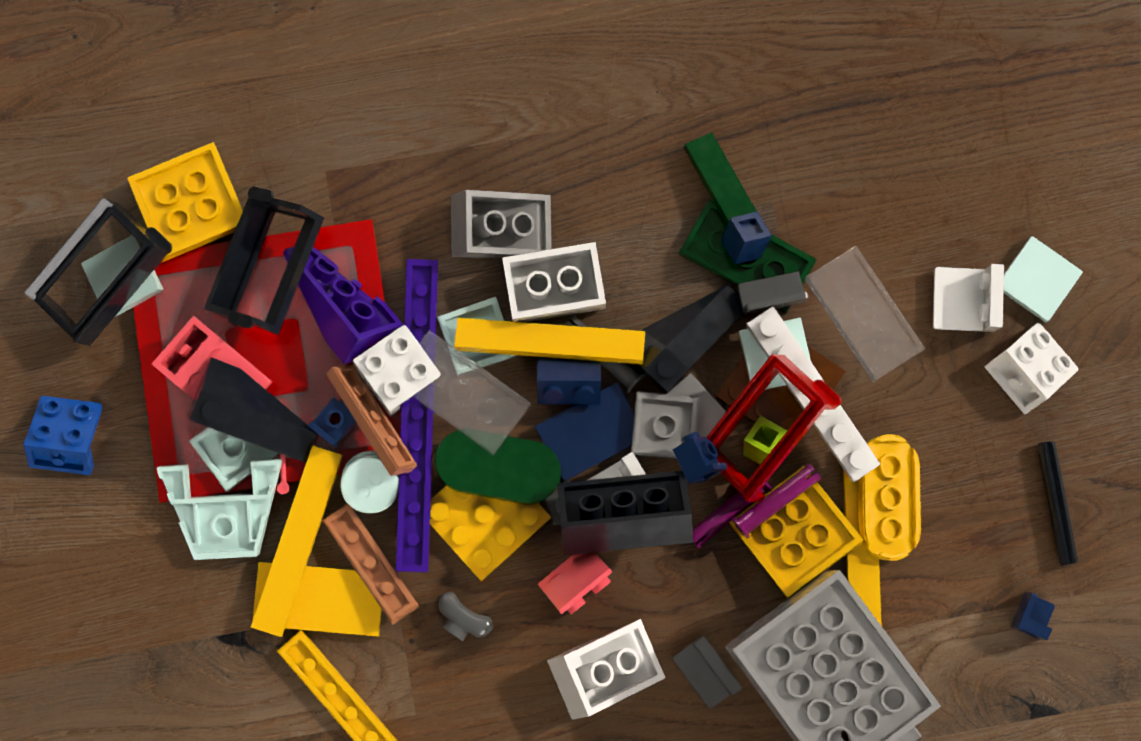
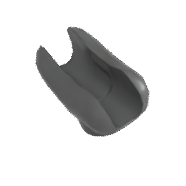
(461, 619)

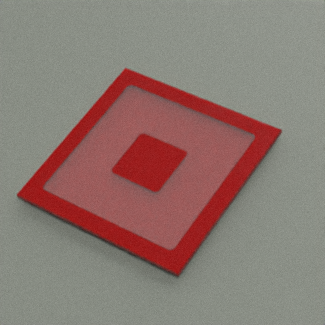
(292, 359)

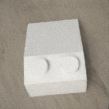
(606, 670)

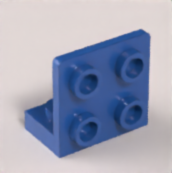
(62, 435)

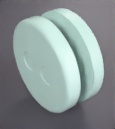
(368, 484)

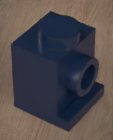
(333, 433)
(698, 458)

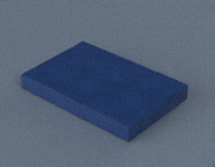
(589, 432)

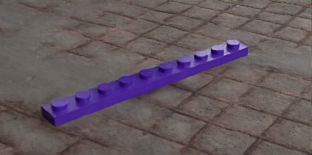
(417, 428)

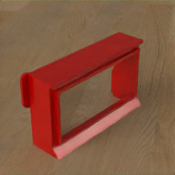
(821, 399)

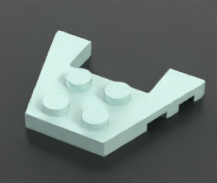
(223, 523)

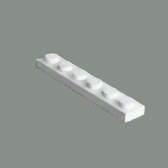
(832, 425)

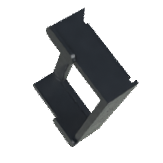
(243, 255)
(121, 289)

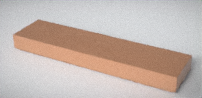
(371, 420)
(370, 563)

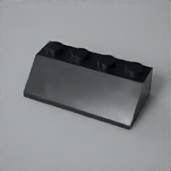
(625, 513)

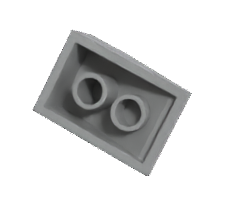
(499, 224)

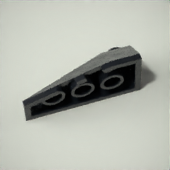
(686, 335)
(244, 409)

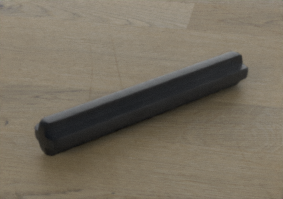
(1057, 503)

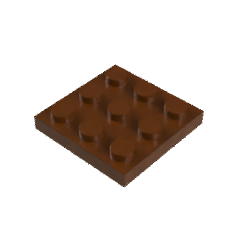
(776, 403)

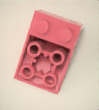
(190, 352)
(575, 579)

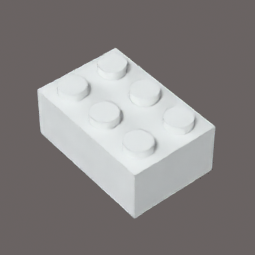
(554, 283)

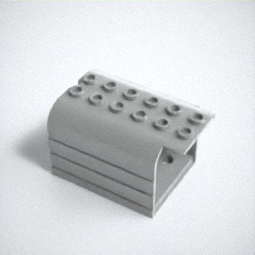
(832, 668)

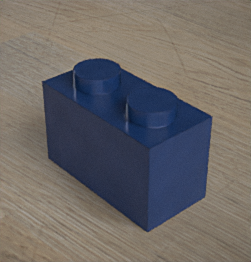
(568, 381)

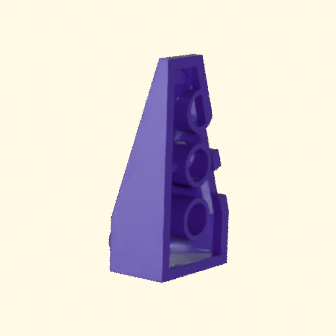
(342, 311)

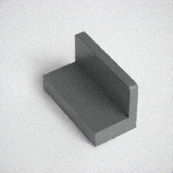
(771, 292)
(706, 672)

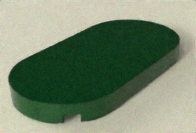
(517, 473)

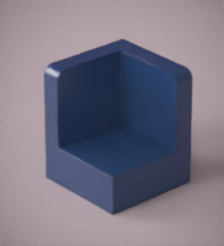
(746, 237)
(1033, 616)

